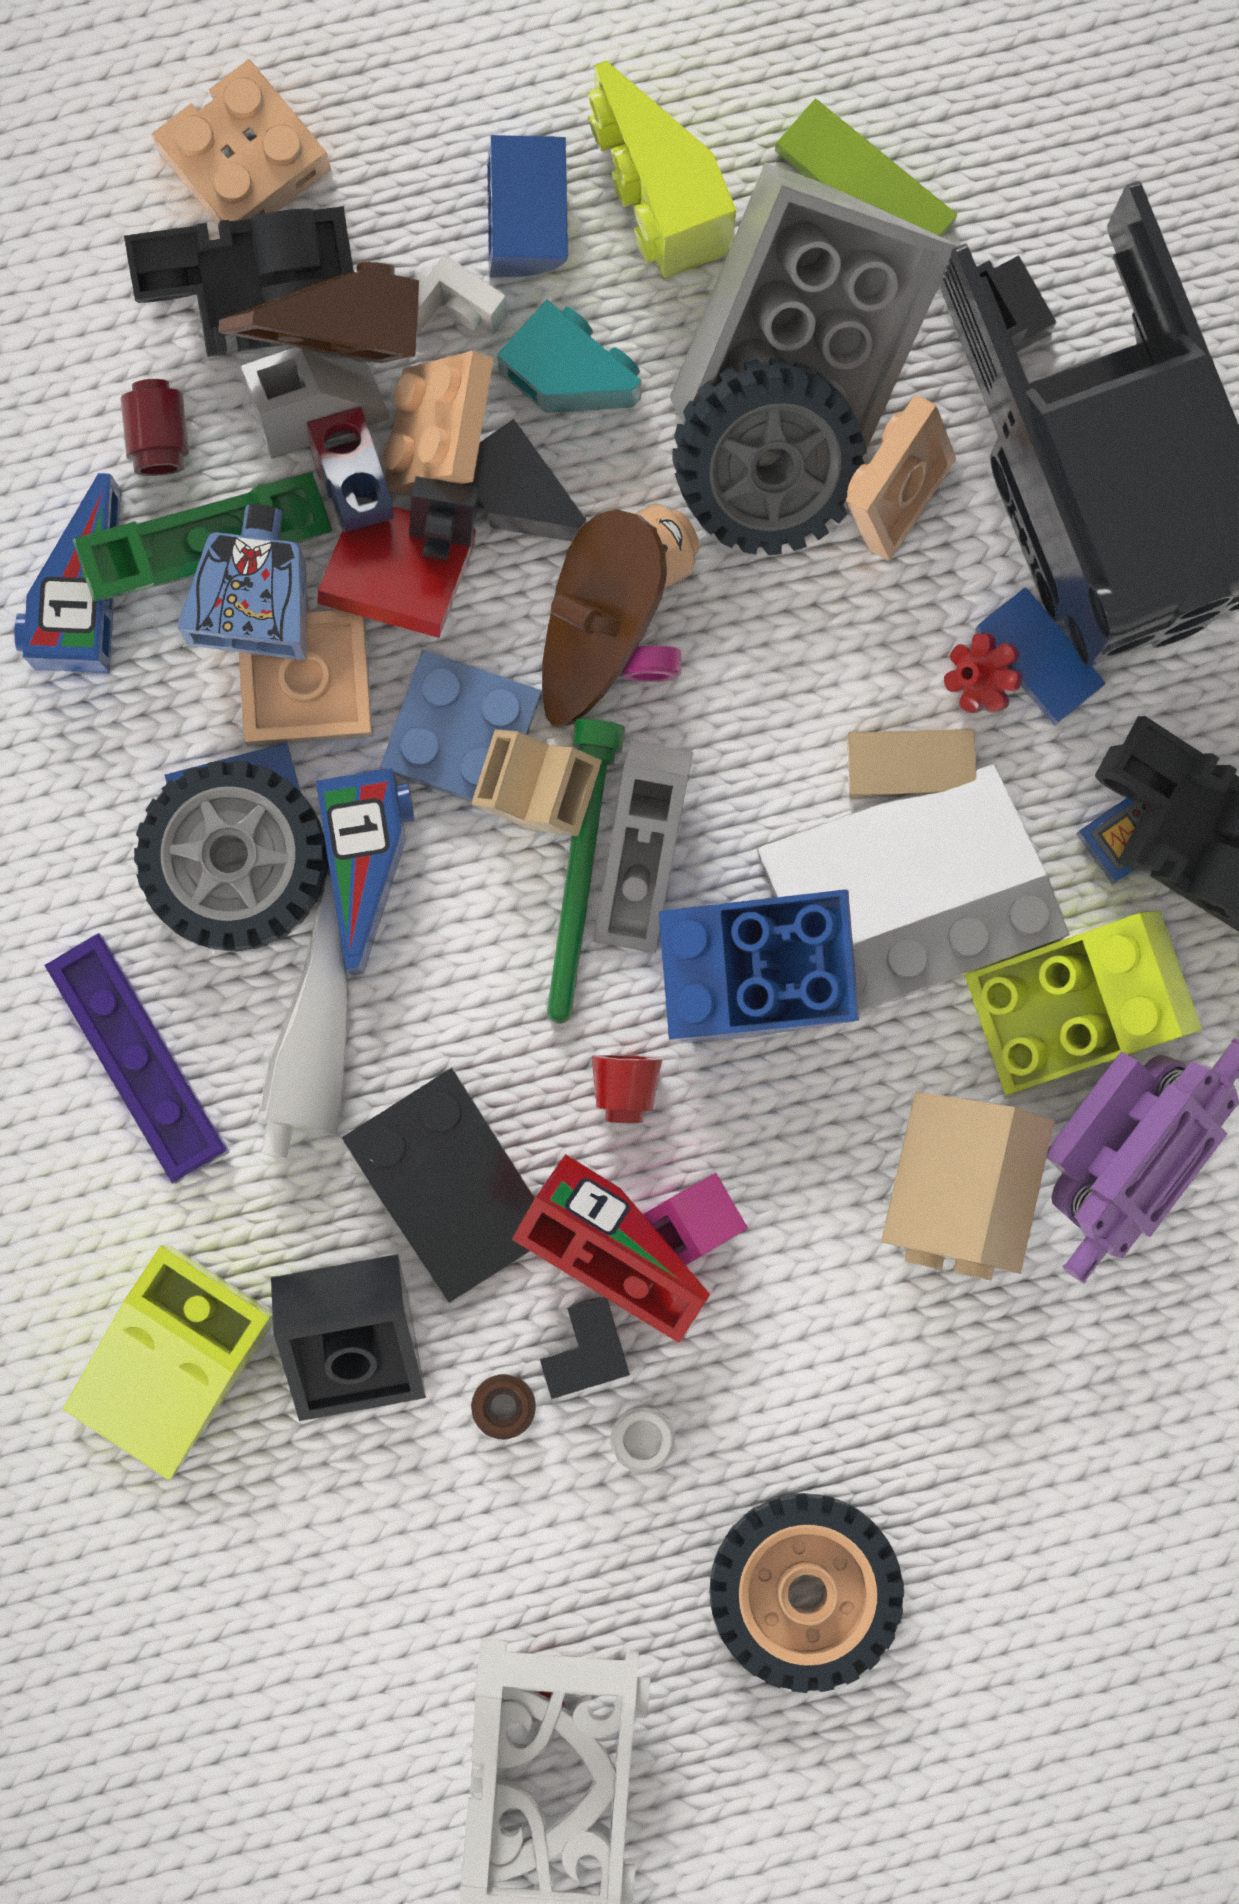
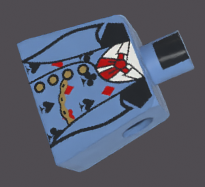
(249, 591)

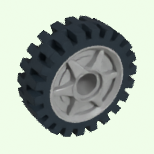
(181, 847)

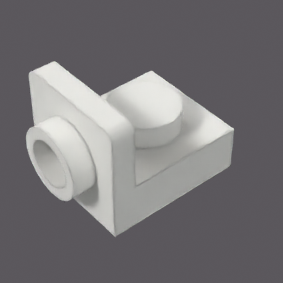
(467, 296)

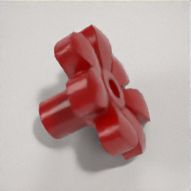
(983, 674)

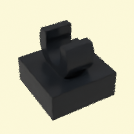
(442, 515)

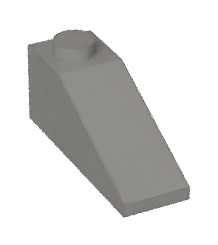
(642, 845)

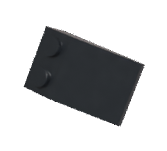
(445, 1183)

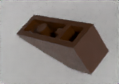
(351, 316)

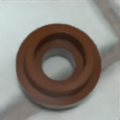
(488, 1421)

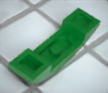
(171, 546)

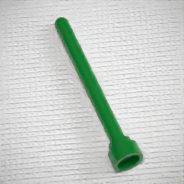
(601, 741)

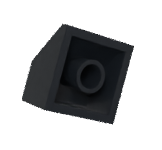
(347, 1337)

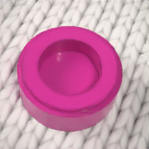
(653, 664)

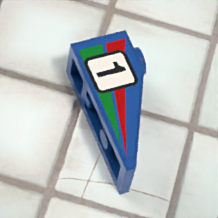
(61, 620)
(364, 844)

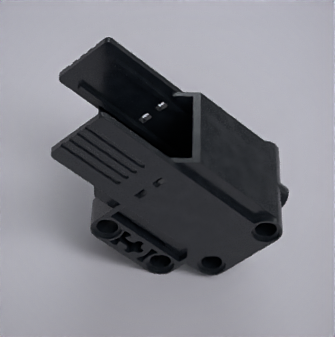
(1118, 464)

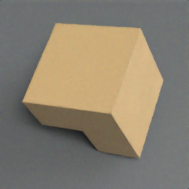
(536, 783)

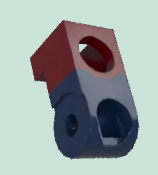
(350, 471)

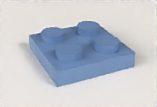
(451, 722)

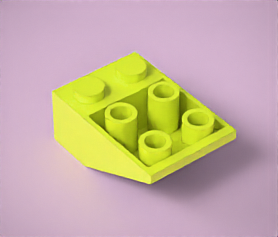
(664, 174)
(1083, 1001)
(168, 1360)

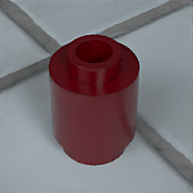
(154, 427)

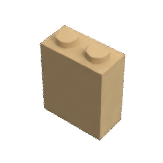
(967, 1184)

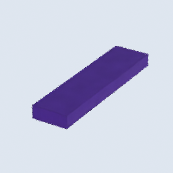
(137, 1058)

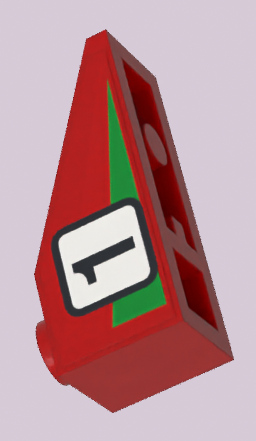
(611, 1247)

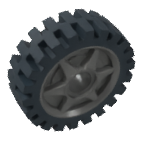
(742, 421)

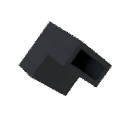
(1019, 302)
(595, 1359)

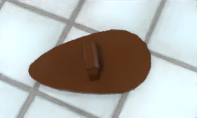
(600, 611)

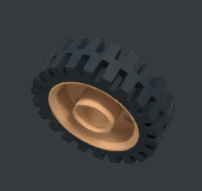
(816, 1644)

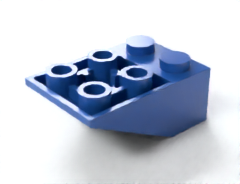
(758, 967)

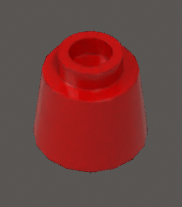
(625, 1085)

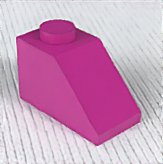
(697, 1219)

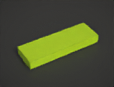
(837, 155)

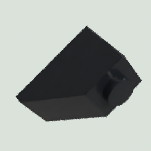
(520, 489)

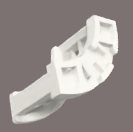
(508, 1697)

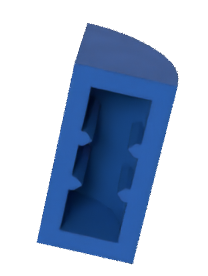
(526, 205)

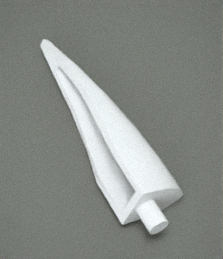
(308, 1061)

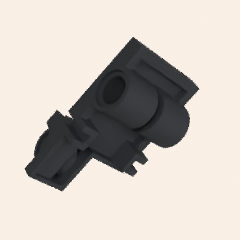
(243, 268)
(1189, 817)

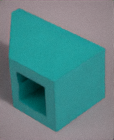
(564, 367)

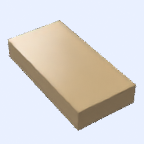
(909, 762)

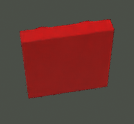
(386, 579)

